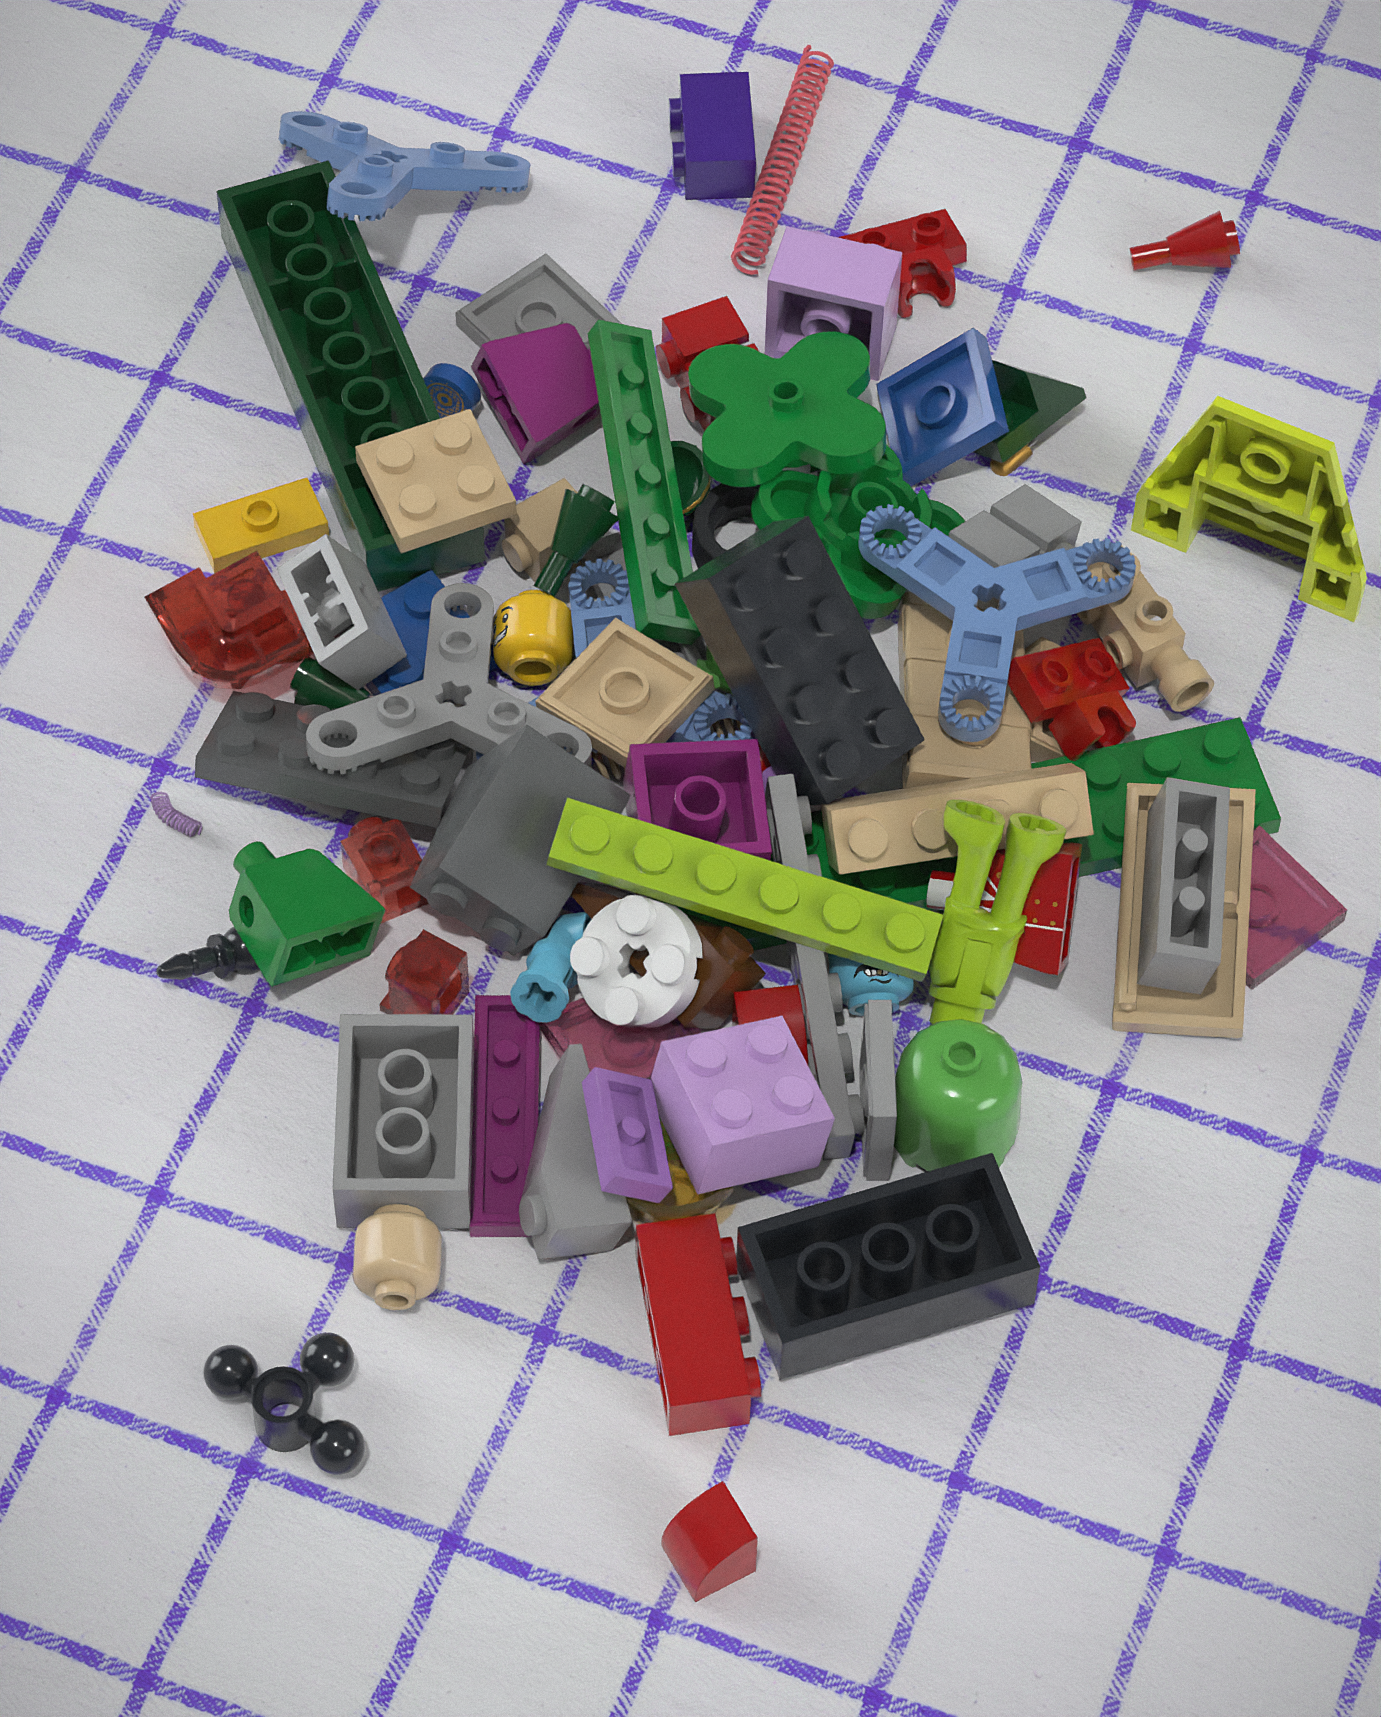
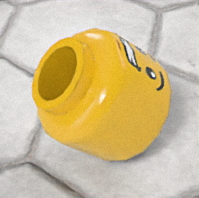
(533, 637)

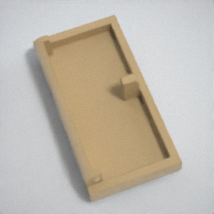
(940, 757)
(1221, 1004)

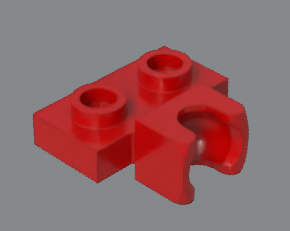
(929, 251)
(1078, 690)

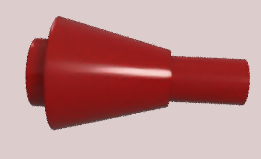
(1198, 245)

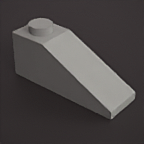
(562, 1187)

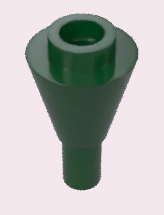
(580, 525)
(321, 687)

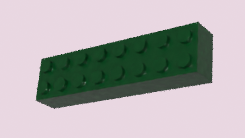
(334, 352)

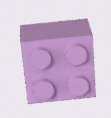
(832, 287)
(740, 1104)

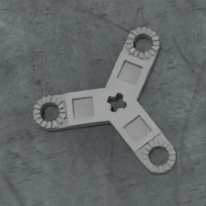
(415, 713)

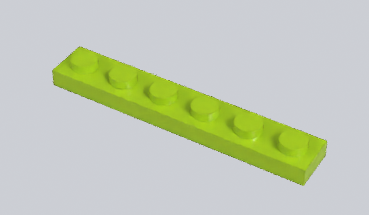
(745, 889)

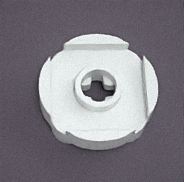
(604, 957)

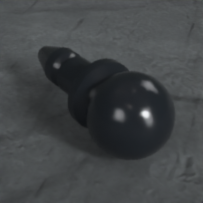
(221, 955)

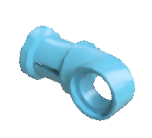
(544, 986)

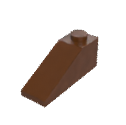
(721, 972)

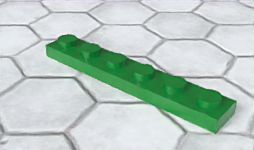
(643, 479)

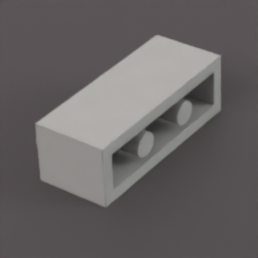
(1183, 886)

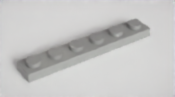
(819, 992)

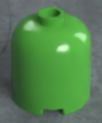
(956, 1095)

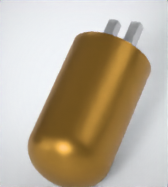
(1013, 462)

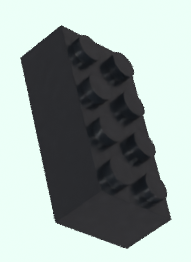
(800, 660)
(886, 1265)

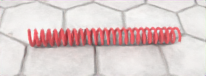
(772, 152)

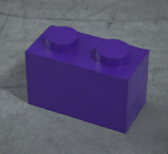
(716, 135)

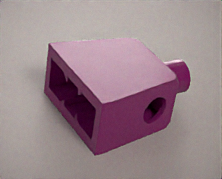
(539, 386)

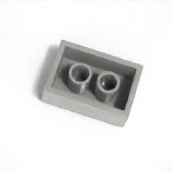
(404, 1116)

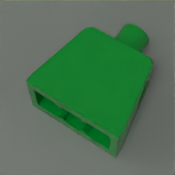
(300, 913)

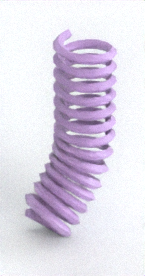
(169, 811)

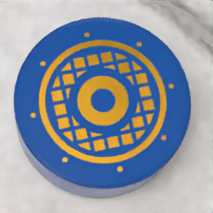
(452, 389)

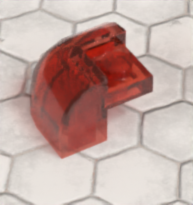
(231, 625)

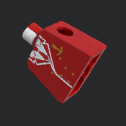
(1047, 907)

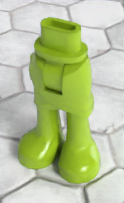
(976, 945)

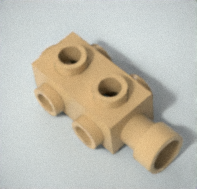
(1146, 646)

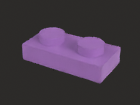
(626, 1135)

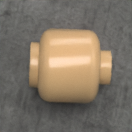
(397, 1256)

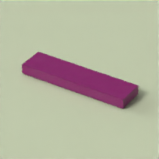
(502, 1114)

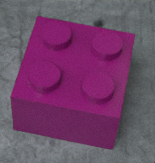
(701, 791)

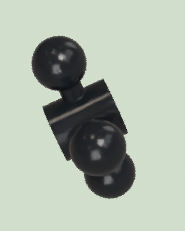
(325, 1362)

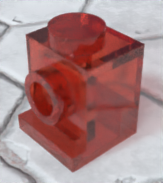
(383, 864)
(421, 975)

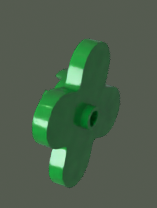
(786, 409)
(836, 510)

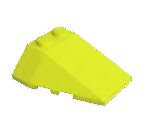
(1263, 484)

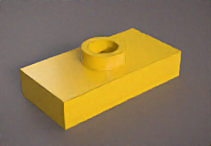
(262, 523)

